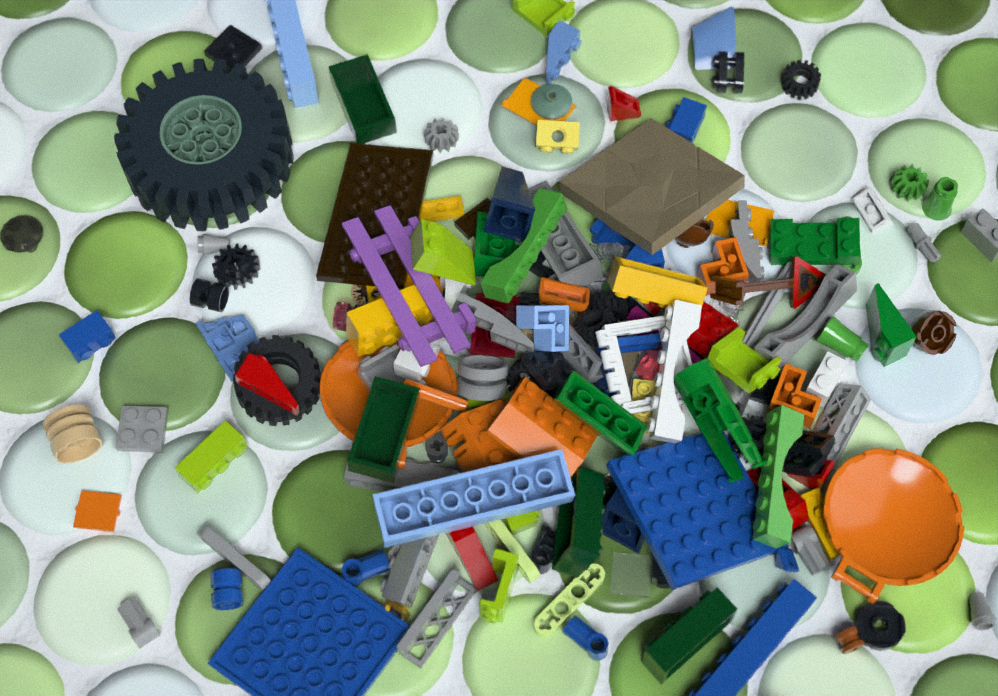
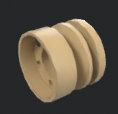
(72, 433)

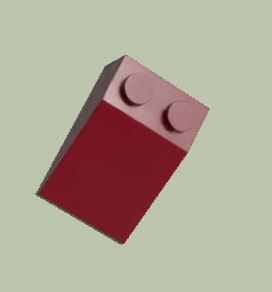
(481, 338)

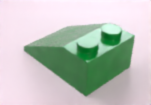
(489, 248)
(888, 330)

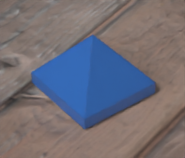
(786, 561)

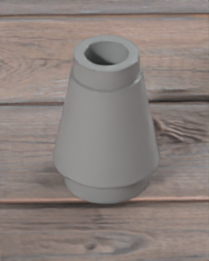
(211, 244)
(981, 612)

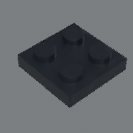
(233, 47)
(547, 368)

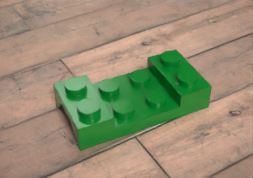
(816, 242)

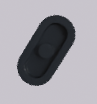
(722, 62)

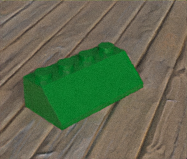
(600, 413)

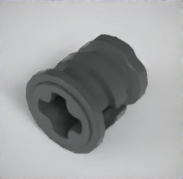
(441, 444)

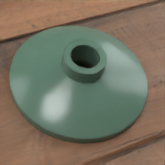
(548, 107)

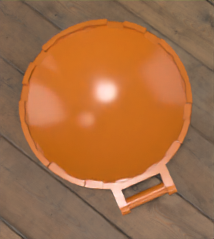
(345, 396)
(891, 520)

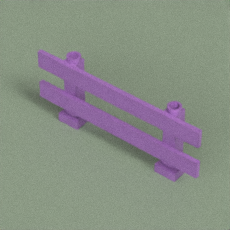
(413, 336)

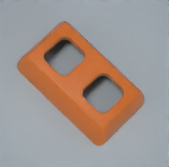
(563, 292)

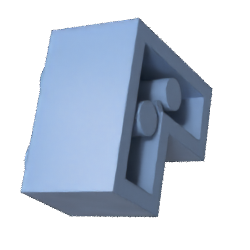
(549, 325)

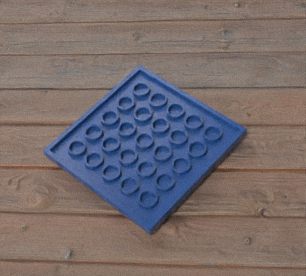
(690, 510)
(309, 636)

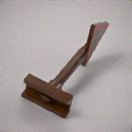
(803, 284)

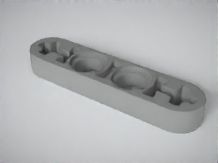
(233, 557)

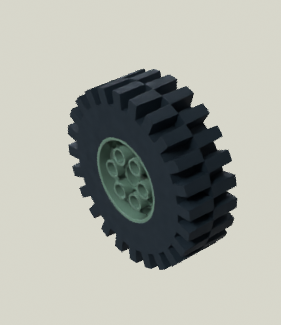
(220, 106)

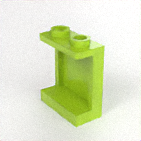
(544, 13)
(741, 362)
(507, 565)

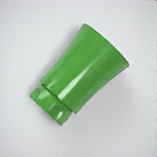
(940, 200)
(842, 340)

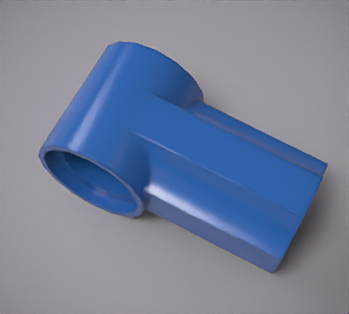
(367, 567)
(585, 636)

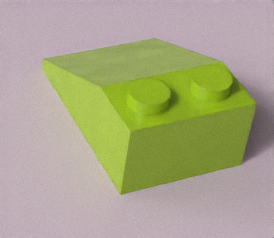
(441, 253)

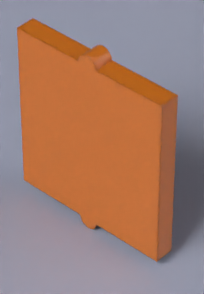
(97, 511)

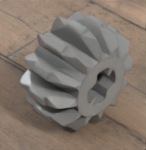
(441, 135)

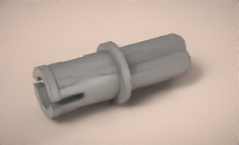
(923, 242)

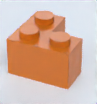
(728, 263)
(789, 395)

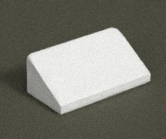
(872, 210)

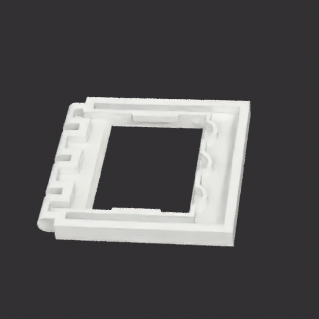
(612, 360)

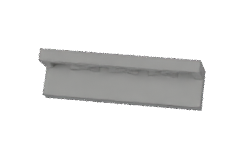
(583, 358)
(847, 419)
(427, 615)

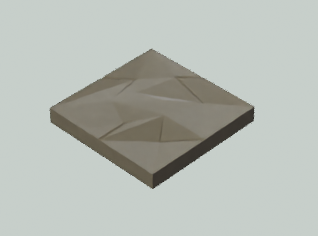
(652, 185)

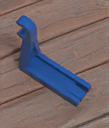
(630, 344)

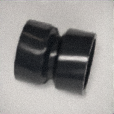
(209, 295)

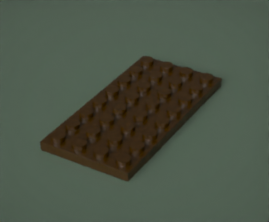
(370, 181)

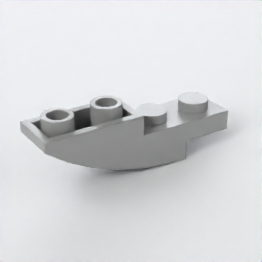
(749, 247)

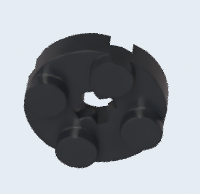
(888, 637)

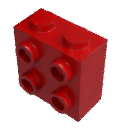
(712, 328)

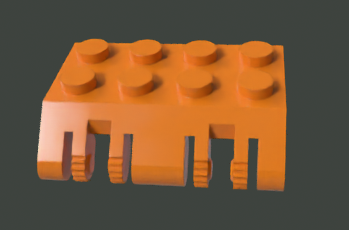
(537, 425)
(479, 447)

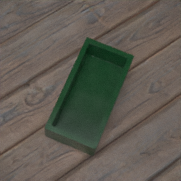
(362, 99)
(383, 429)
(579, 525)
(688, 635)

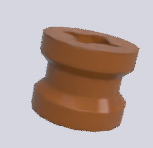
(849, 640)

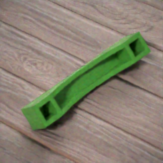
(505, 277)
(772, 519)

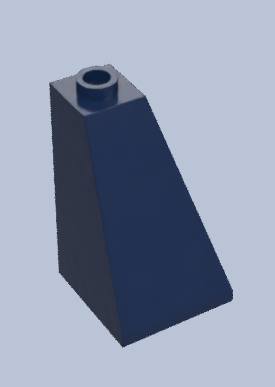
(510, 207)
(620, 524)

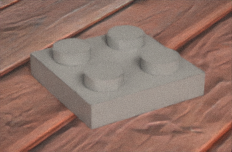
(142, 429)

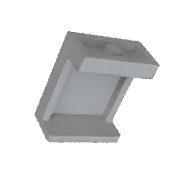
(380, 366)

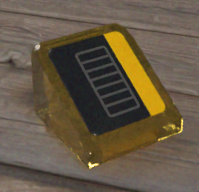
(397, 610)

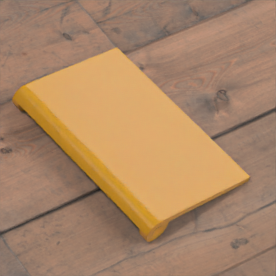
(520, 102)
(759, 222)

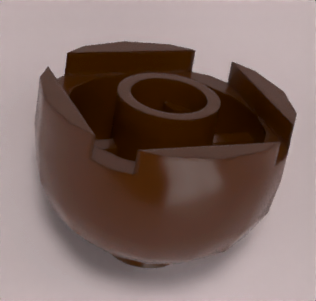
(696, 234)
(934, 331)

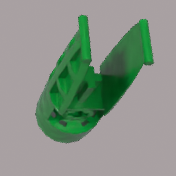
(715, 413)

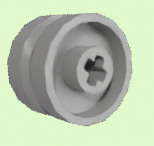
(482, 377)

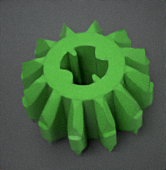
(910, 182)

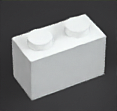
(826, 377)

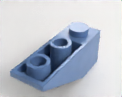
(561, 44)

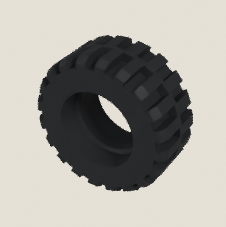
(286, 353)

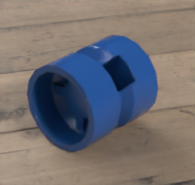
(226, 586)

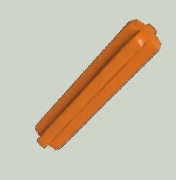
(439, 397)

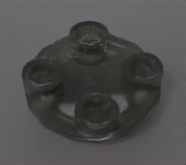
(21, 234)

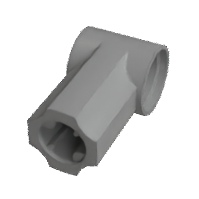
(805, 543)
(141, 627)

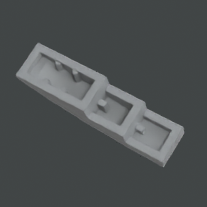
(500, 328)

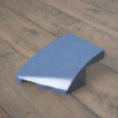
(713, 36)
(228, 339)

